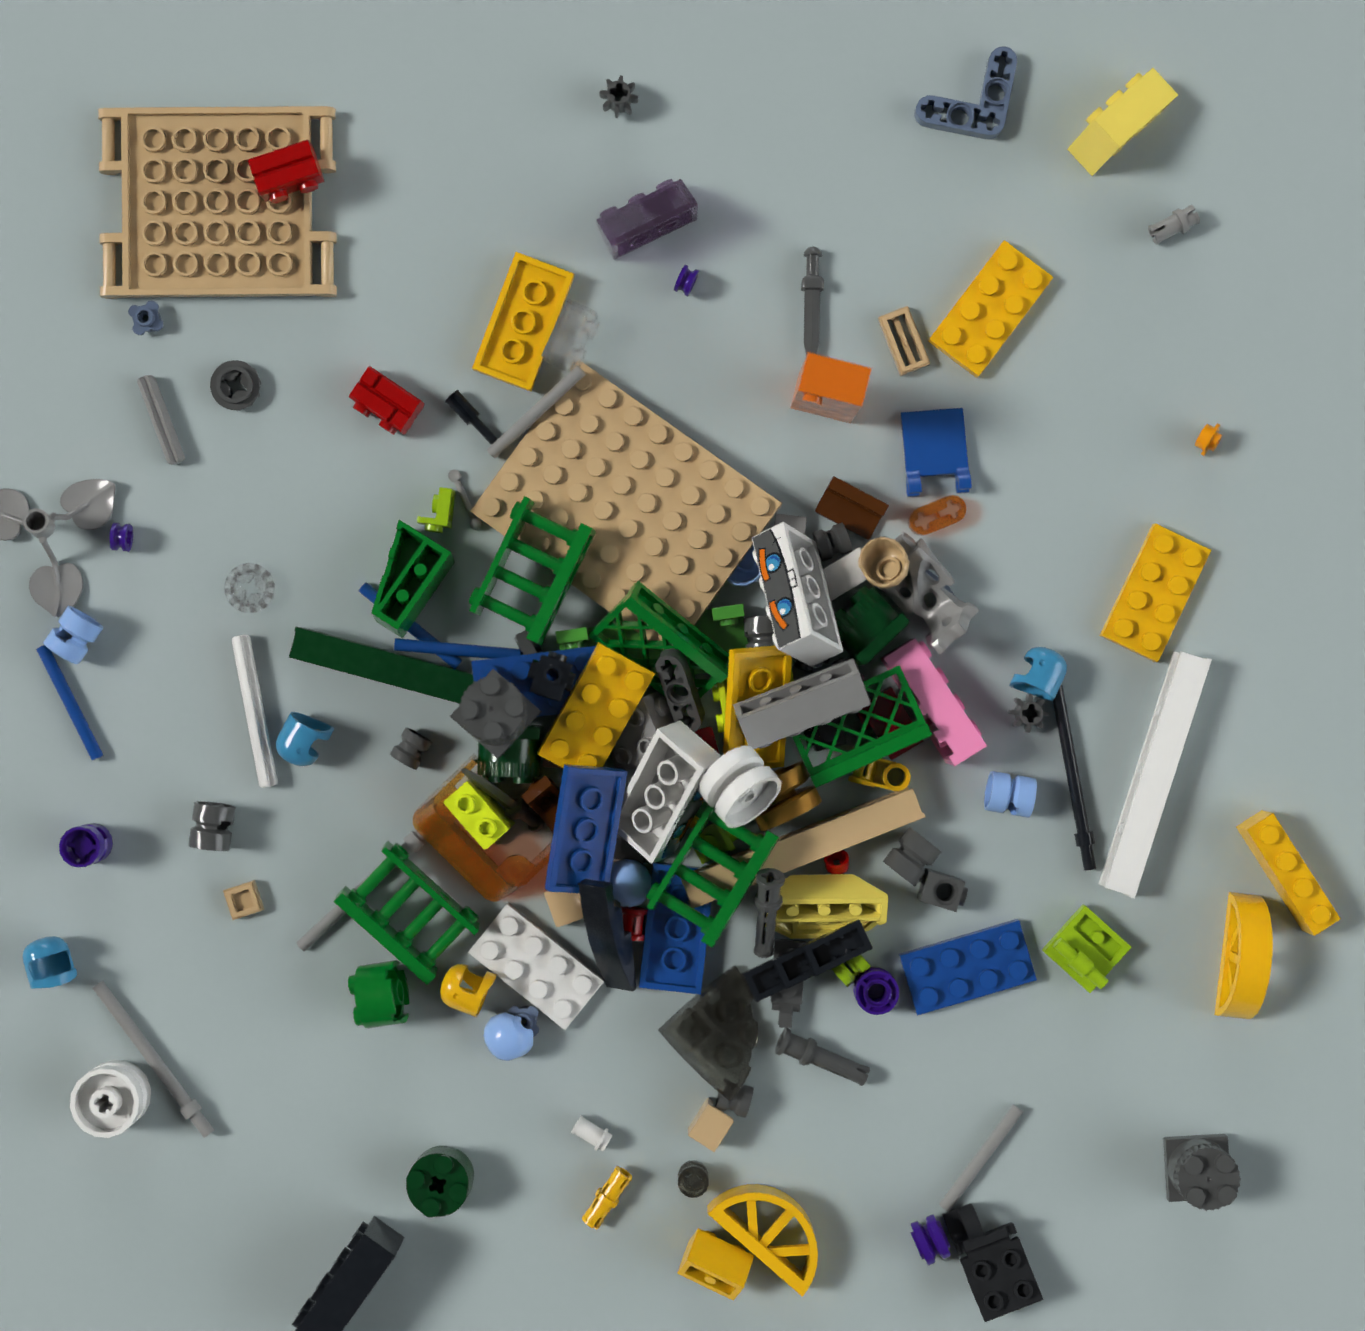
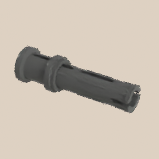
(765, 940)
(808, 1052)

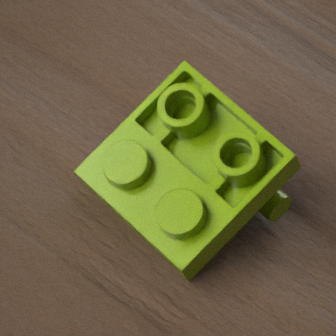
(1086, 949)

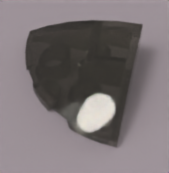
(717, 1032)

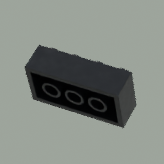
(350, 1278)

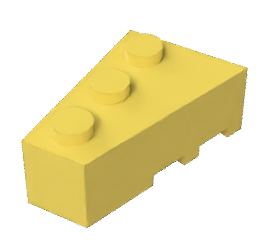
(1122, 119)

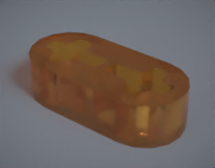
(939, 522)

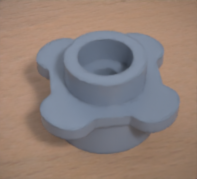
(154, 321)
(530, 1014)

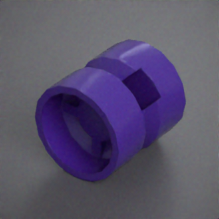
(85, 845)

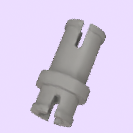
(1178, 222)

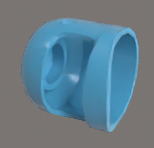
(1045, 675)
(297, 737)
(48, 963)

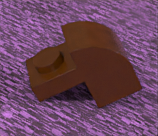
(543, 799)

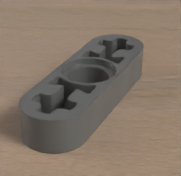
(684, 678)

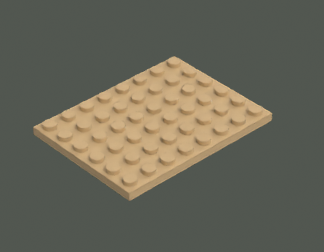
(649, 491)

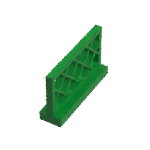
(675, 633)
(876, 748)

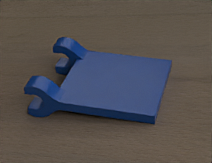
(935, 447)

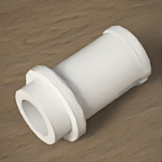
(592, 1133)

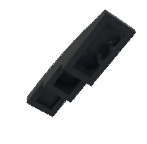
(606, 934)
(807, 960)

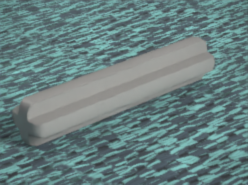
(161, 419)

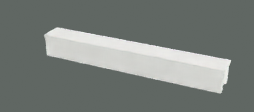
(1154, 773)

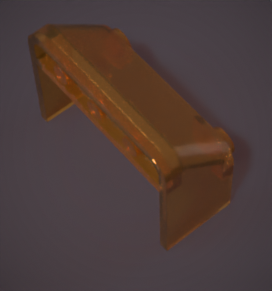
(439, 829)

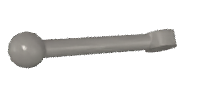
(455, 477)

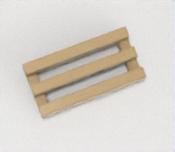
(913, 365)

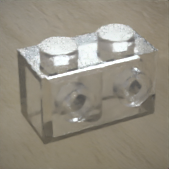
(570, 336)

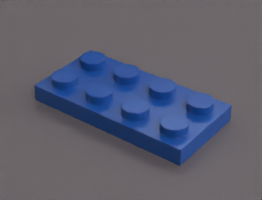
(516, 670)
(585, 826)
(672, 944)
(967, 967)

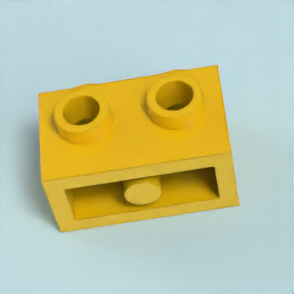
(716, 1264)

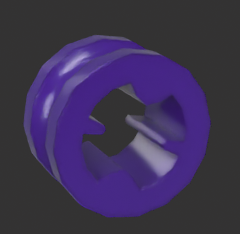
(686, 280)
(121, 537)

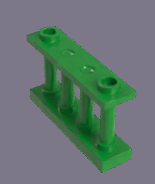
(563, 568)
(727, 899)
(377, 922)

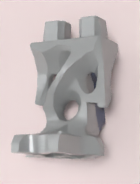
(949, 615)

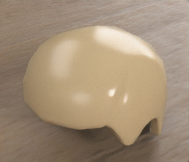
(884, 562)

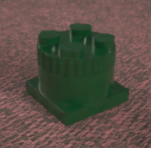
(868, 625)
(518, 761)

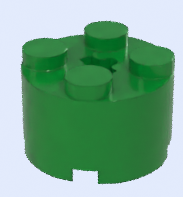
(379, 994)

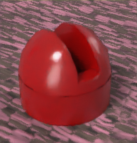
(843, 858)

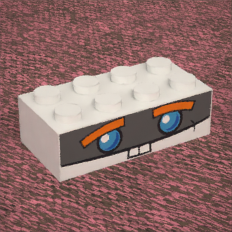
(796, 594)
(665, 791)

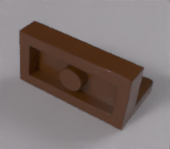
(852, 507)

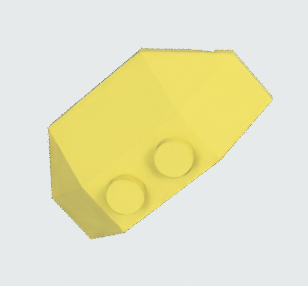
(827, 902)

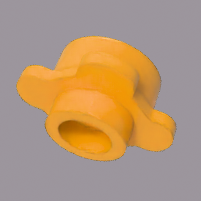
(1208, 438)

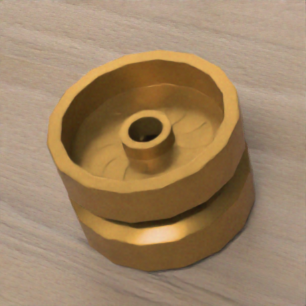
(789, 802)

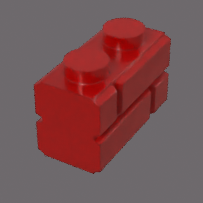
(286, 171)
(385, 400)

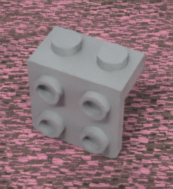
(632, 744)

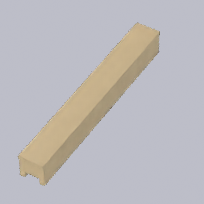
(820, 839)

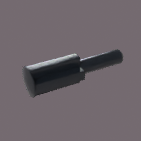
(469, 415)

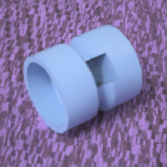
(73, 634)
(1005, 793)

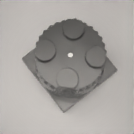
(495, 713)
(1200, 1171)

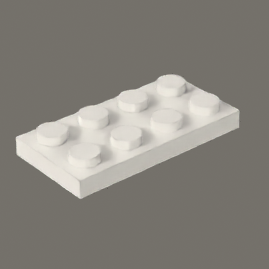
(536, 966)

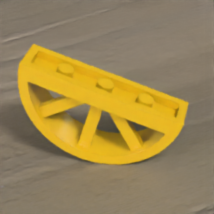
(1244, 957)
(760, 1246)

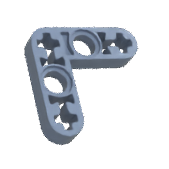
(985, 108)

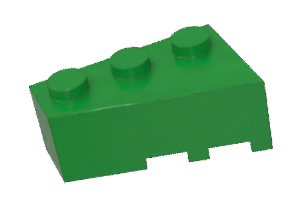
(410, 578)

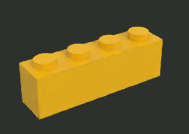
(1288, 872)

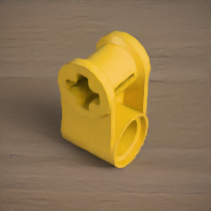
(877, 773)

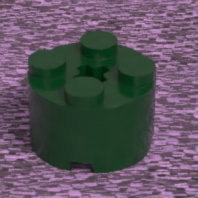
(433, 1197)

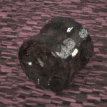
(693, 1186)

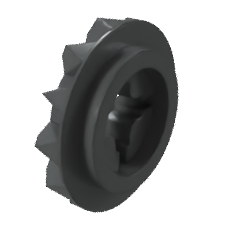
(231, 371)

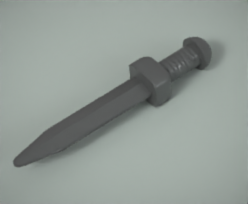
(812, 286)
(514, 808)

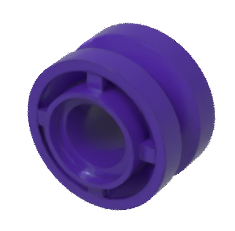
(878, 1005)
(930, 1239)

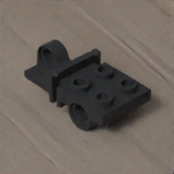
(993, 1264)

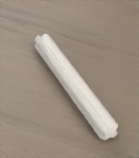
(254, 711)

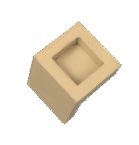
(710, 1125)

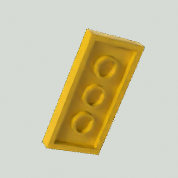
(990, 309)
(523, 321)
(1155, 592)
(750, 674)
(596, 710)

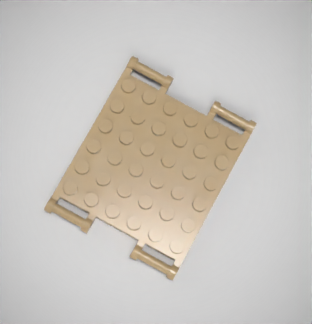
(195, 209)

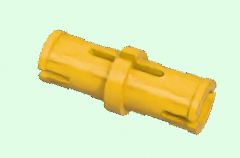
(607, 1197)

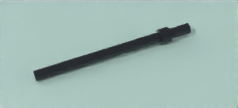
(1084, 837)

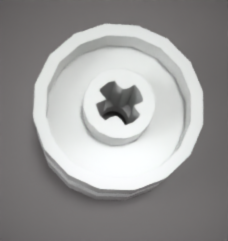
(739, 786)
(110, 1098)

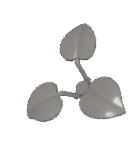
(88, 504)

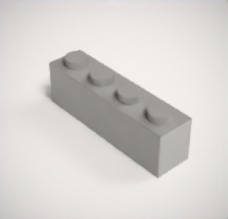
(802, 704)

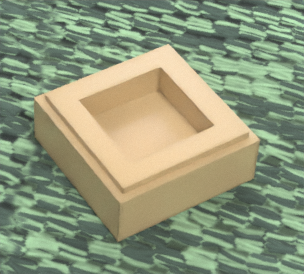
(243, 899)

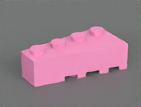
(951, 729)

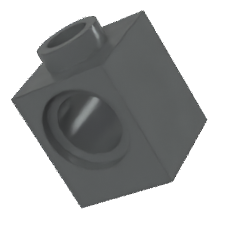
(929, 885)

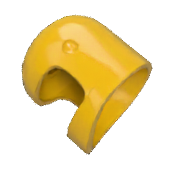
(461, 998)

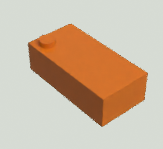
(830, 387)

